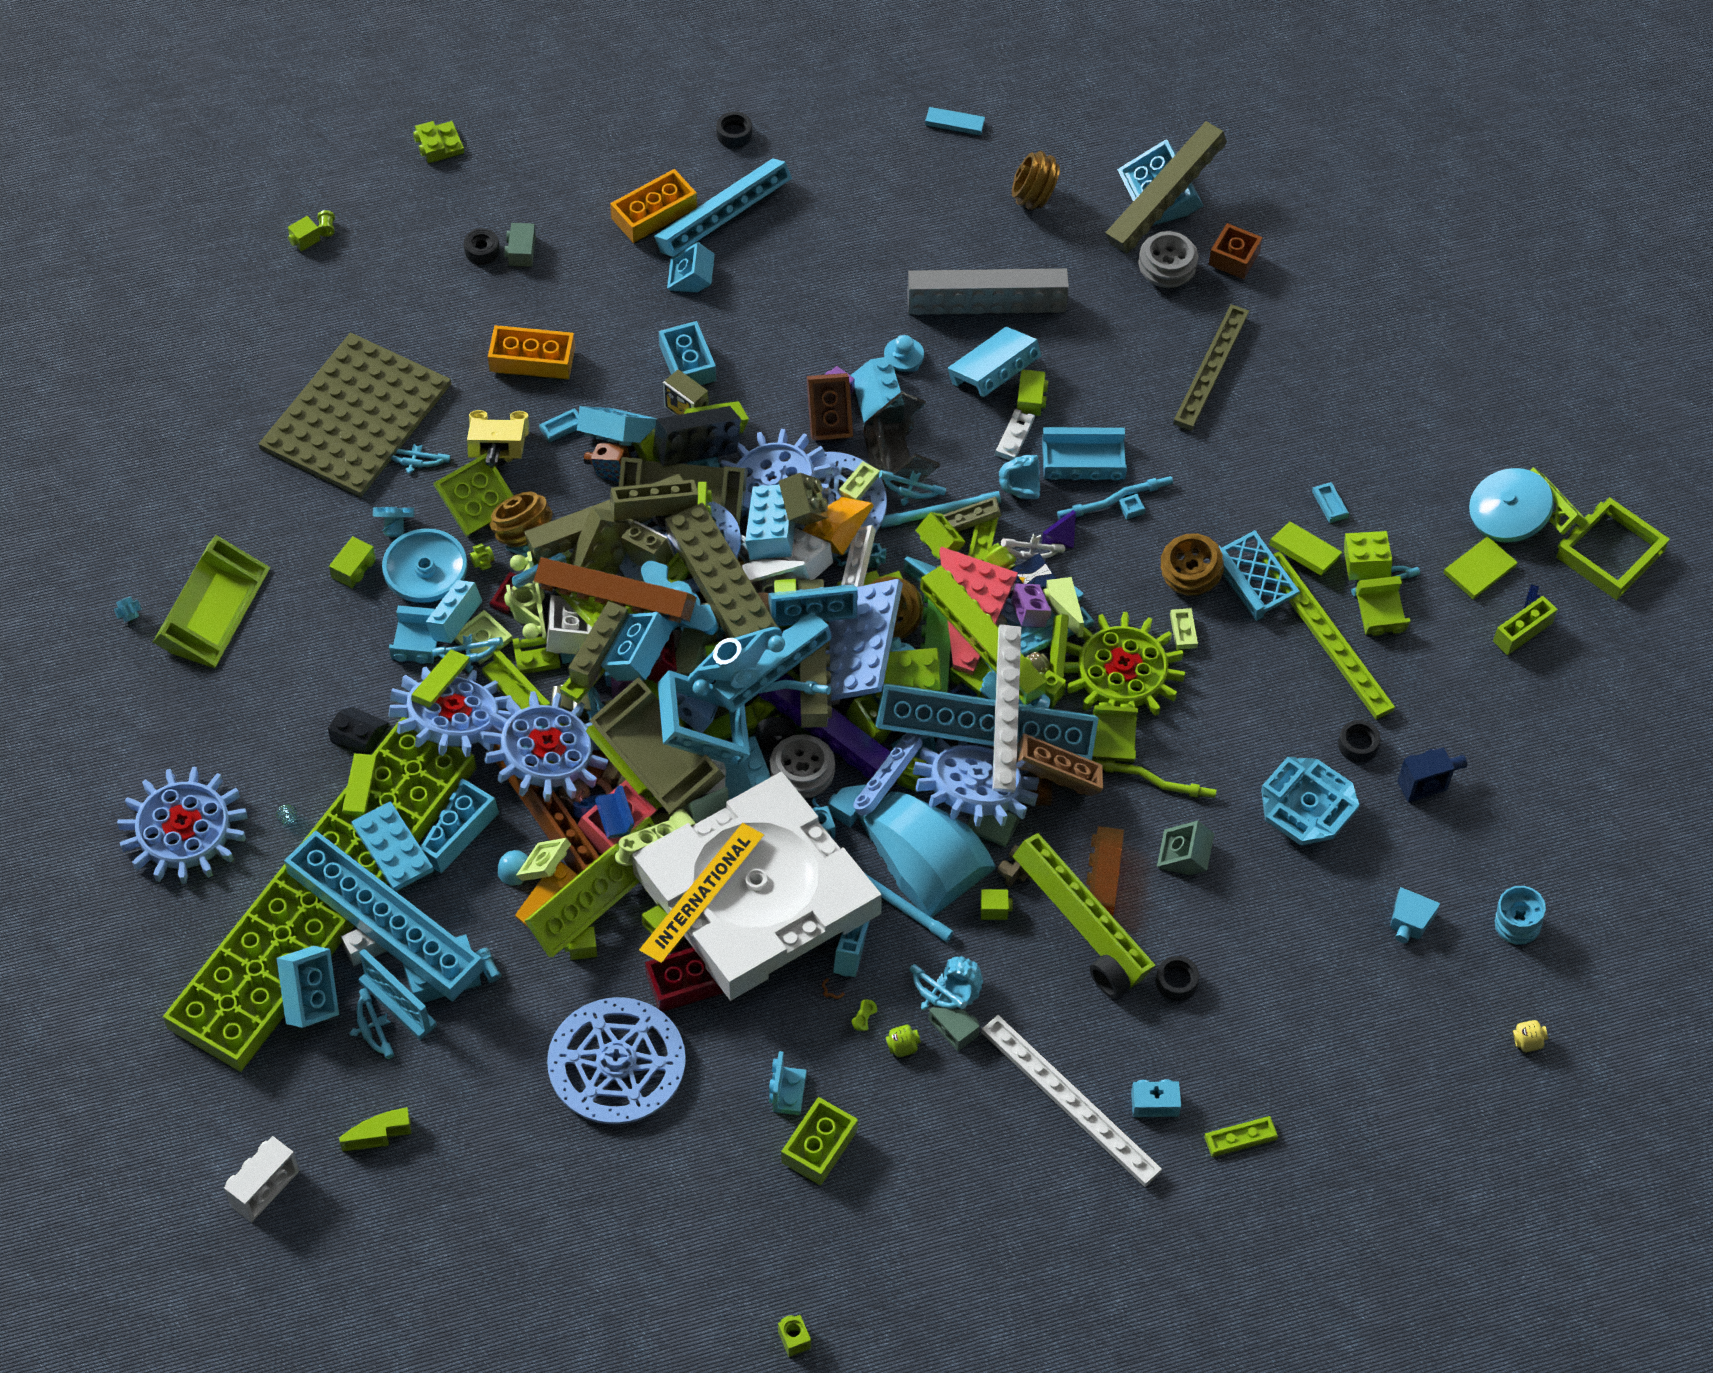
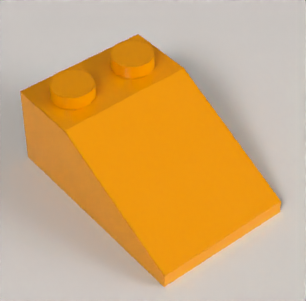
(842, 524)
(545, 890)

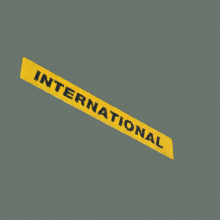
(701, 892)

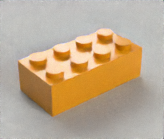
(653, 205)
(531, 352)

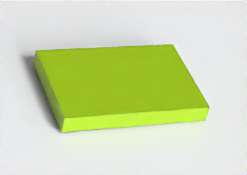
(1305, 548)
(1480, 567)

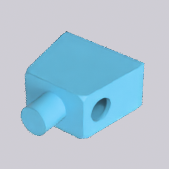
(1412, 915)

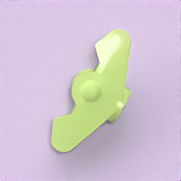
(526, 601)

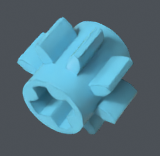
(877, 556)
(127, 609)

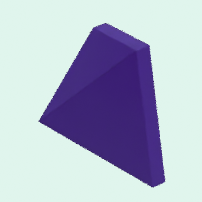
(1061, 532)

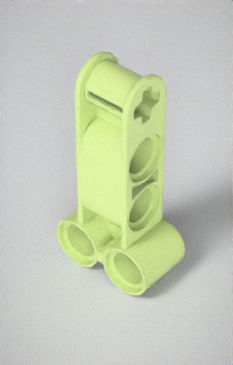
(638, 840)

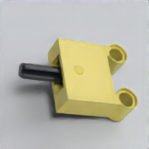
(497, 437)

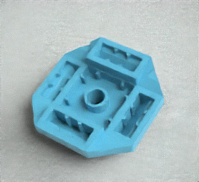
(1308, 782)

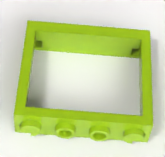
(1595, 574)

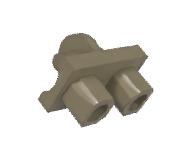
(1012, 872)

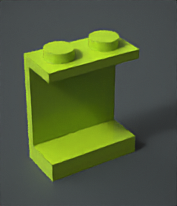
(1381, 605)
(1115, 732)

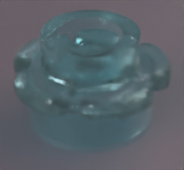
(286, 814)

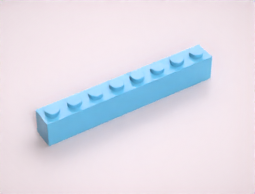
(722, 207)

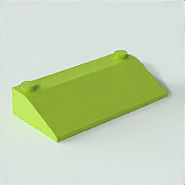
(212, 603)

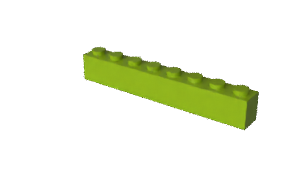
(977, 628)
(1082, 907)

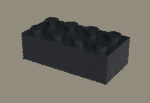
(696, 436)

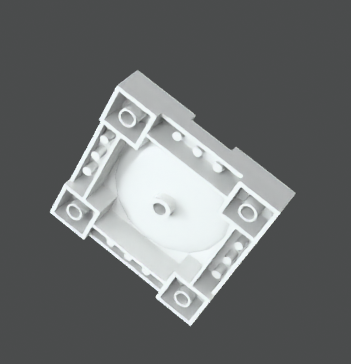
(779, 900)

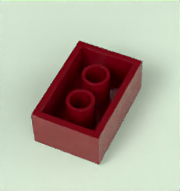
(680, 980)

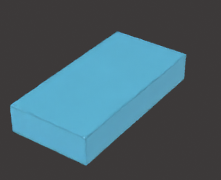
(560, 425)
(1330, 502)

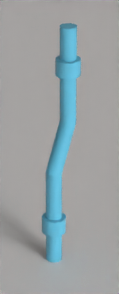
(1151, 485)
(808, 687)

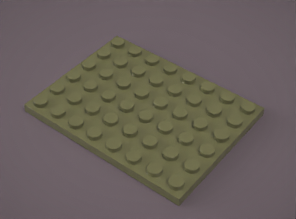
(355, 414)

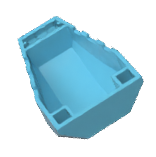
(926, 851)

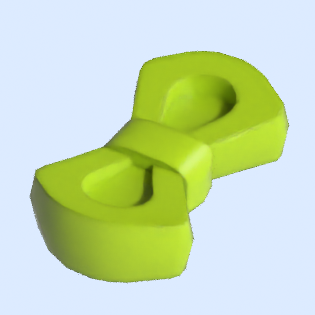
(867, 1008)

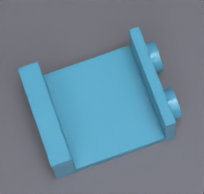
(412, 636)

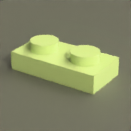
(859, 481)
(1183, 628)

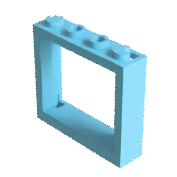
(694, 741)

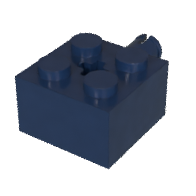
(1428, 773)

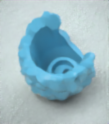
(1021, 477)
(964, 979)

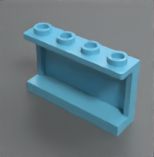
(995, 360)
(1083, 453)

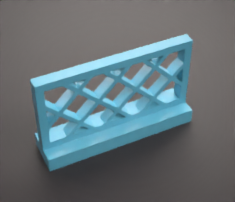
(1243, 588)
(395, 996)

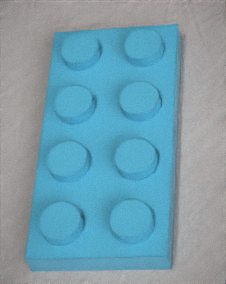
(392, 846)

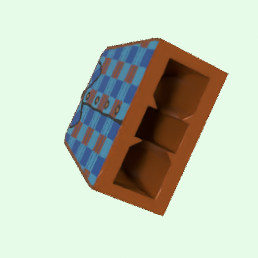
(607, 460)

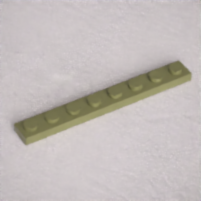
(1211, 367)

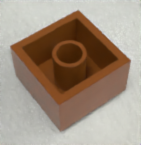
(1235, 251)

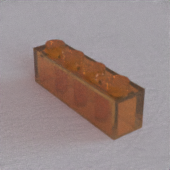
(1105, 866)

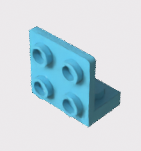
(786, 1087)

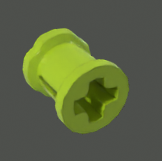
(326, 221)

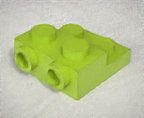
(438, 141)

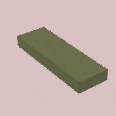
(974, 514)

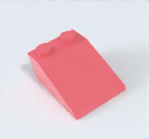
(592, 825)

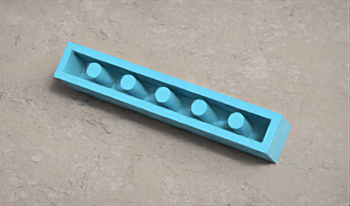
(800, 642)

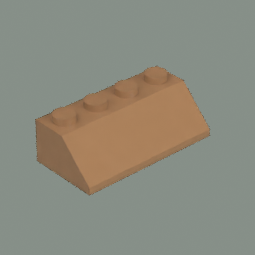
(1059, 765)

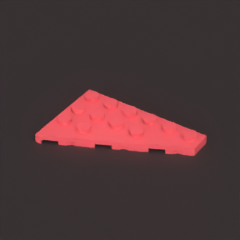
(984, 583)

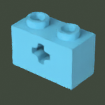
(1165, 1105)

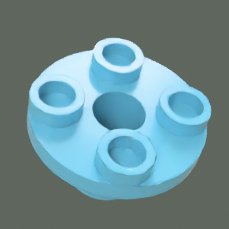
(905, 353)
(393, 519)

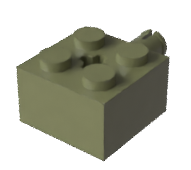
(803, 499)

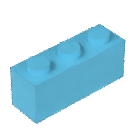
(454, 611)

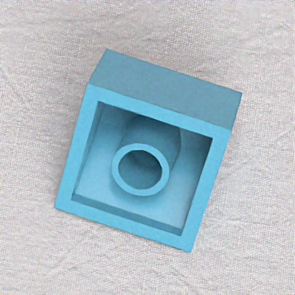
(691, 269)

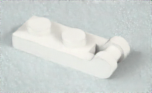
(1014, 435)

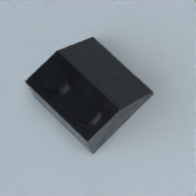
(357, 730)

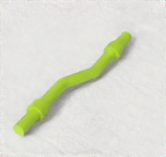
(1193, 790)

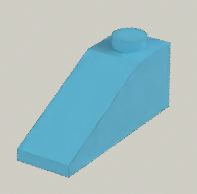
(850, 951)

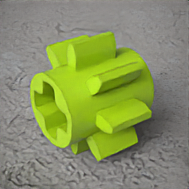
(482, 557)

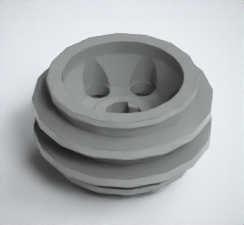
(1160, 259)
(799, 751)

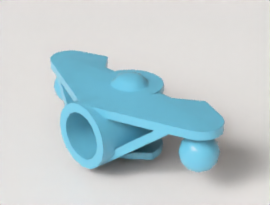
(702, 615)
(736, 660)

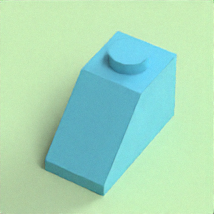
(842, 804)

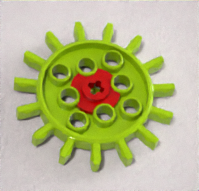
(1123, 665)

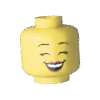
(1530, 1036)

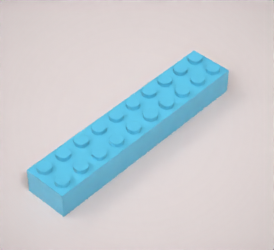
(974, 719)
(384, 915)

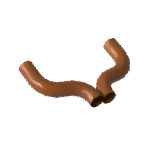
(830, 994)

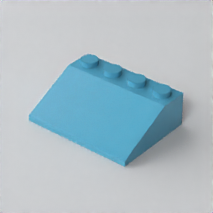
(1143, 169)

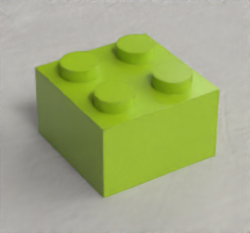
(1367, 555)

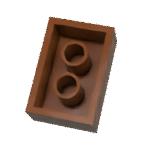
(829, 406)

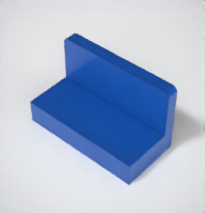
(615, 813)

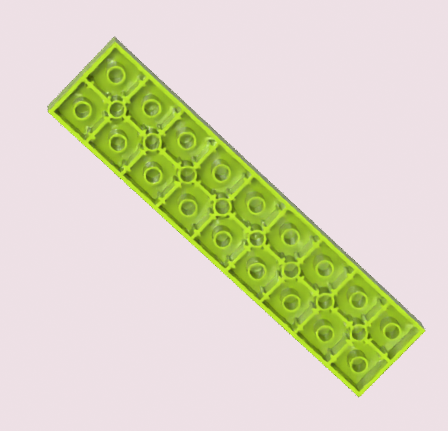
(238, 990)

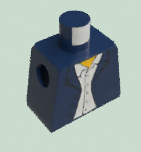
(1033, 572)

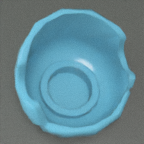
(510, 865)

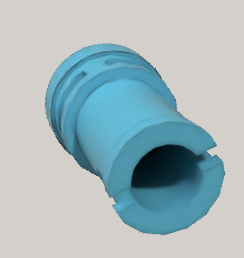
(489, 967)

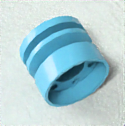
(1520, 915)

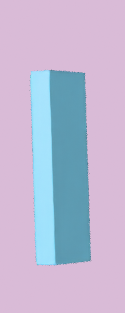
(955, 121)

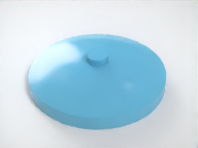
(1511, 505)
(424, 565)

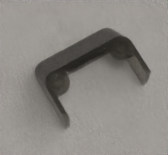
(887, 443)

